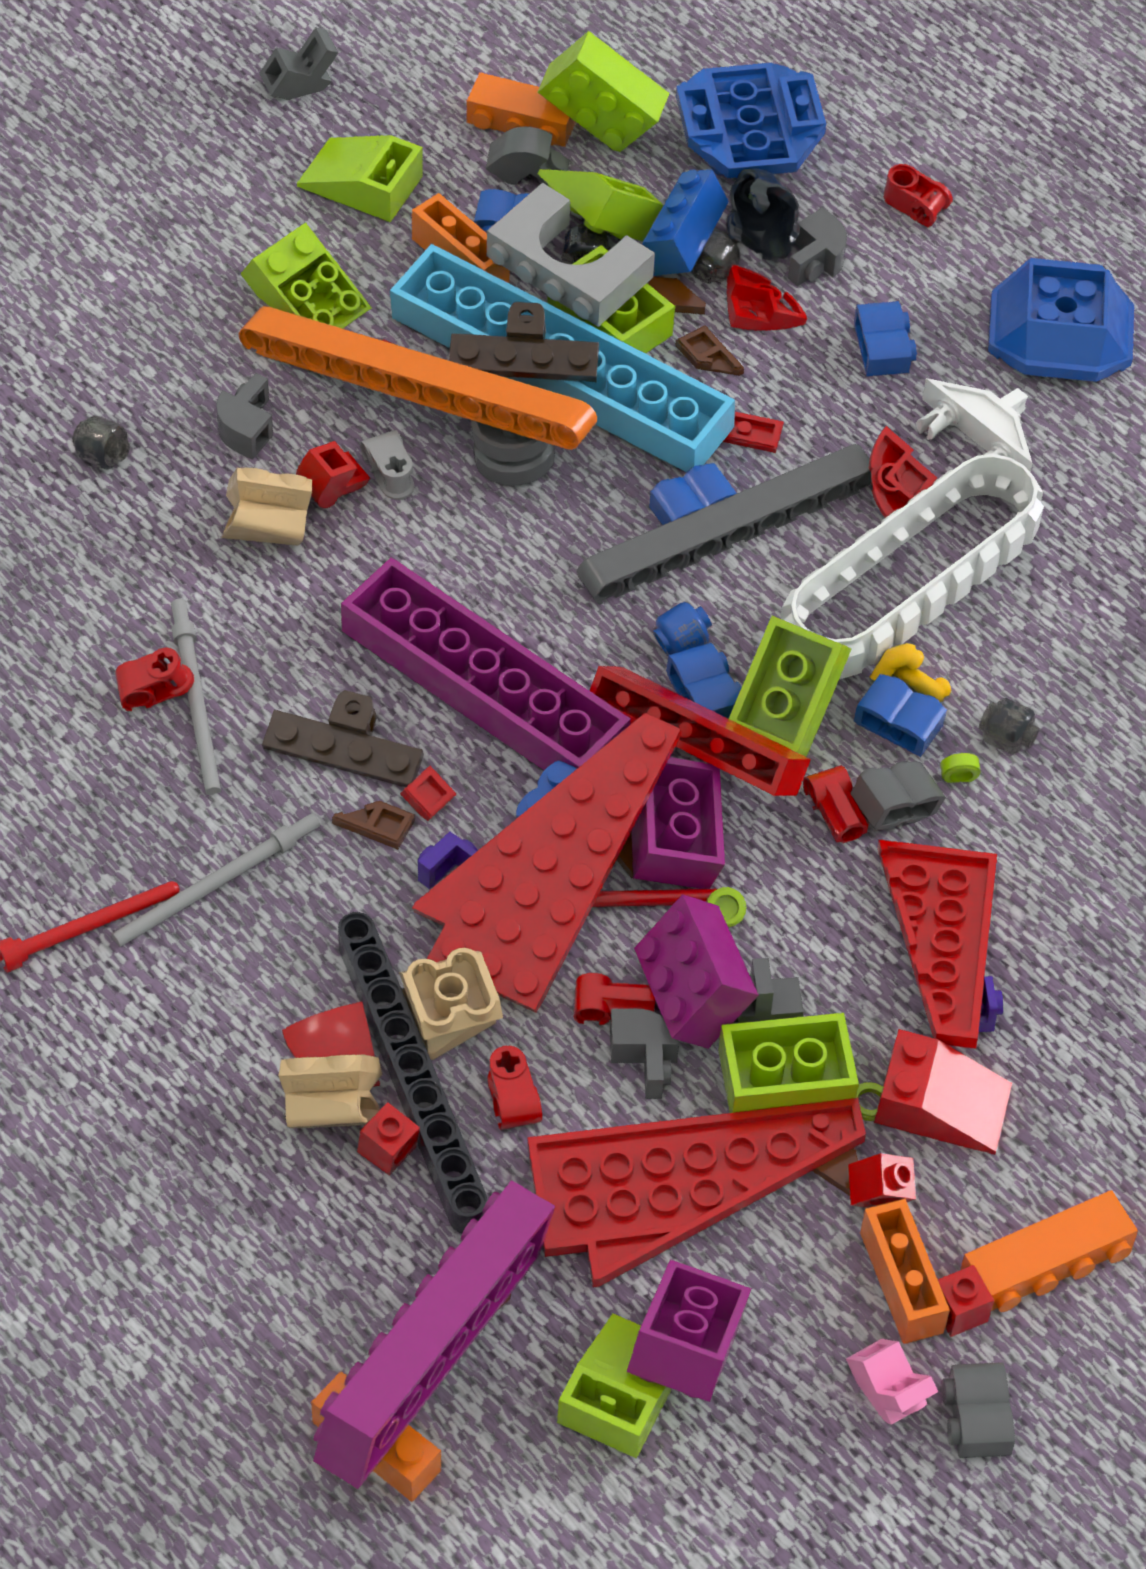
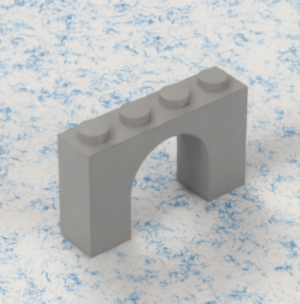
(588, 289)

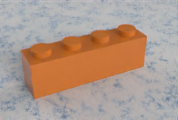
(1054, 1250)

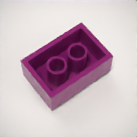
(681, 827)
(695, 971)
(689, 1330)

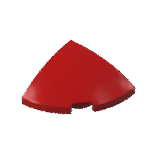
(753, 292)
(895, 473)
(331, 1033)

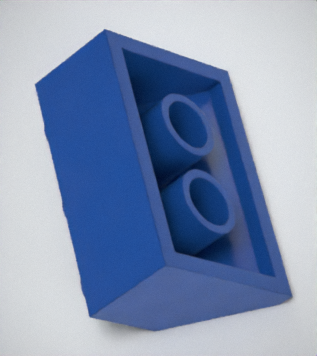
(686, 222)

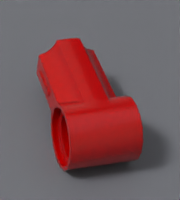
(832, 796)
(598, 995)

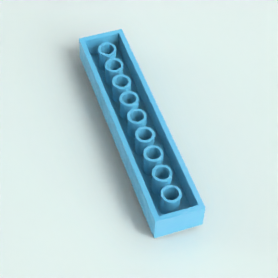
(633, 391)

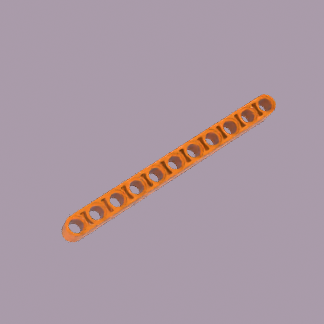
(419, 377)

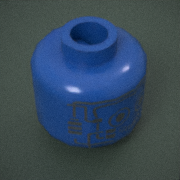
(682, 628)

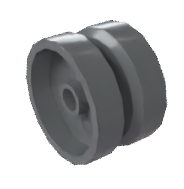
(510, 456)

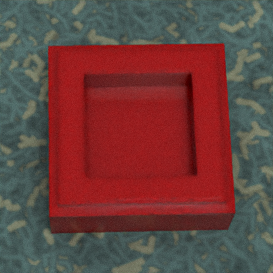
(428, 793)

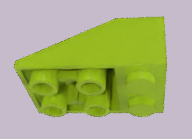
(366, 173)
(606, 202)
(305, 280)
(605, 1398)

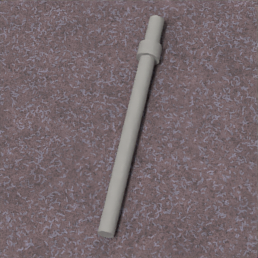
(185, 637)
(280, 840)

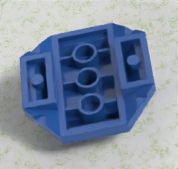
(751, 117)
(1062, 321)

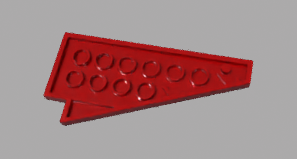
(540, 876)
(657, 1183)

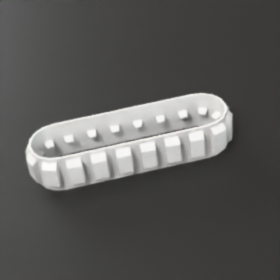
(977, 476)

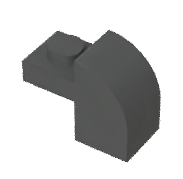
(302, 72)
(523, 153)
(821, 247)
(241, 418)
(775, 998)
(645, 1039)

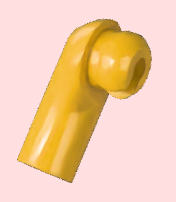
(898, 657)
(923, 683)

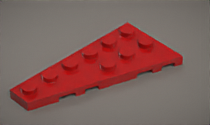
(945, 921)

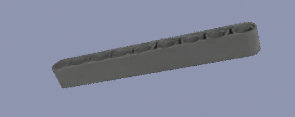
(725, 523)

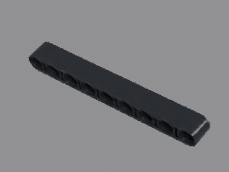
(406, 1054)

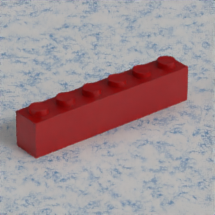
(705, 732)

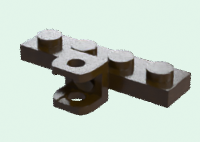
(526, 351)
(345, 741)

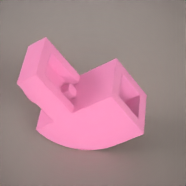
(889, 1381)

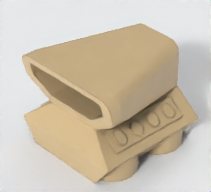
(267, 506)
(451, 999)
(329, 1090)

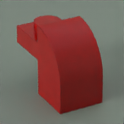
(332, 473)

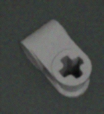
(389, 464)

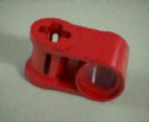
(914, 194)
(150, 677)
(513, 1092)

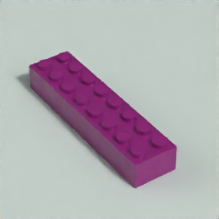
(478, 669)
(431, 1334)

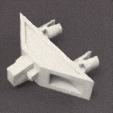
(979, 415)

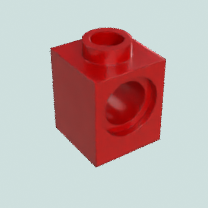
(388, 1138)
(881, 1180)
(967, 1300)

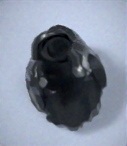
(763, 214)

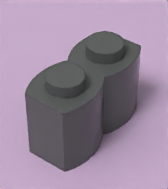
(897, 794)
(980, 1409)

